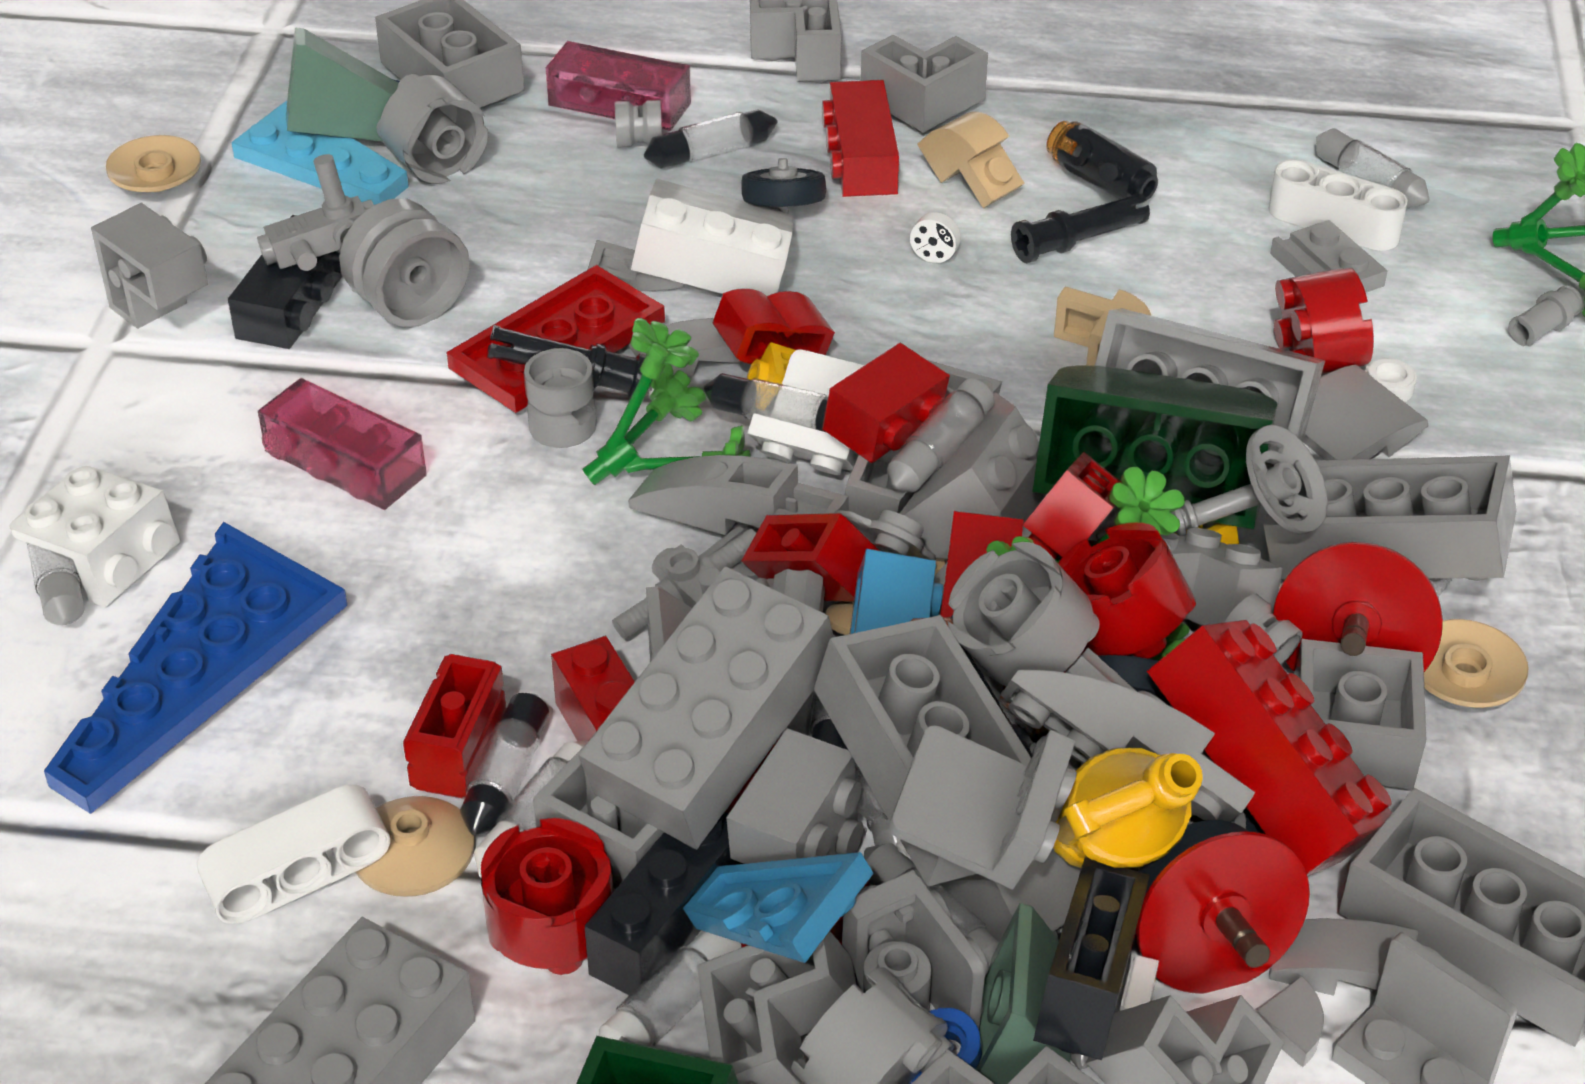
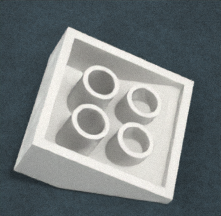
(712, 240)

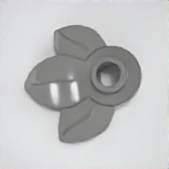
(892, 533)

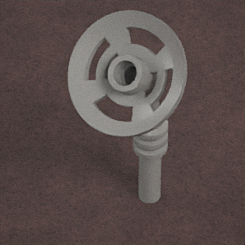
(1268, 486)

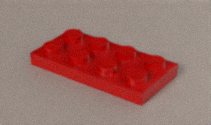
(578, 313)

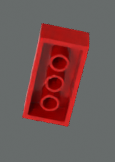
(1274, 742)

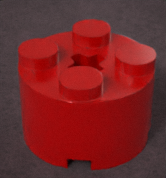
(1325, 318)
(1131, 588)
(543, 891)

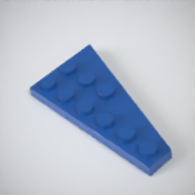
(194, 657)

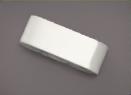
(1360, 208)
(292, 854)

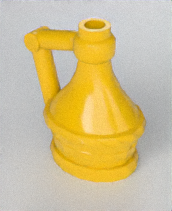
(1127, 807)

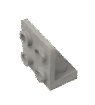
(1427, 1024)

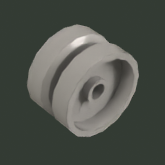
(404, 262)

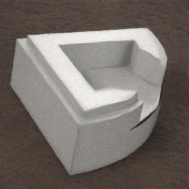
(1296, 1019)

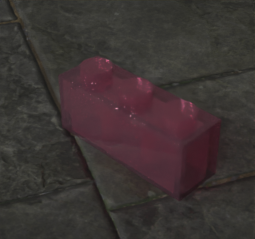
(595, 77)
(342, 443)

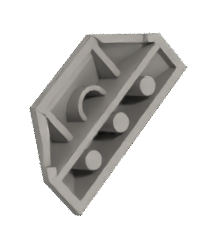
(984, 476)

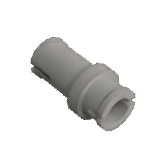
(1552, 312)

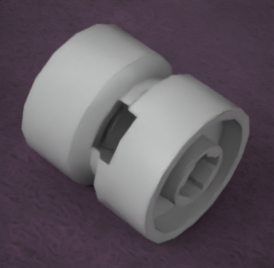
(560, 397)

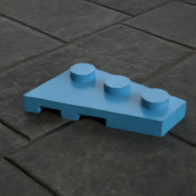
(779, 903)

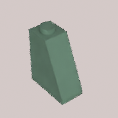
(334, 91)

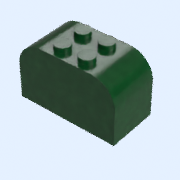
(1156, 423)

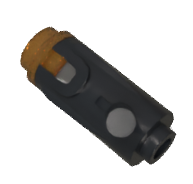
(1101, 160)

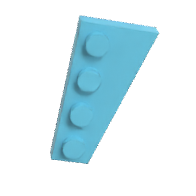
(292, 155)

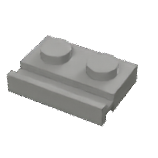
(1324, 249)

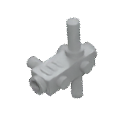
(317, 231)
(684, 577)

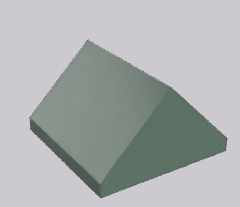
(1015, 996)

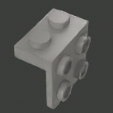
(982, 804)
(913, 914)

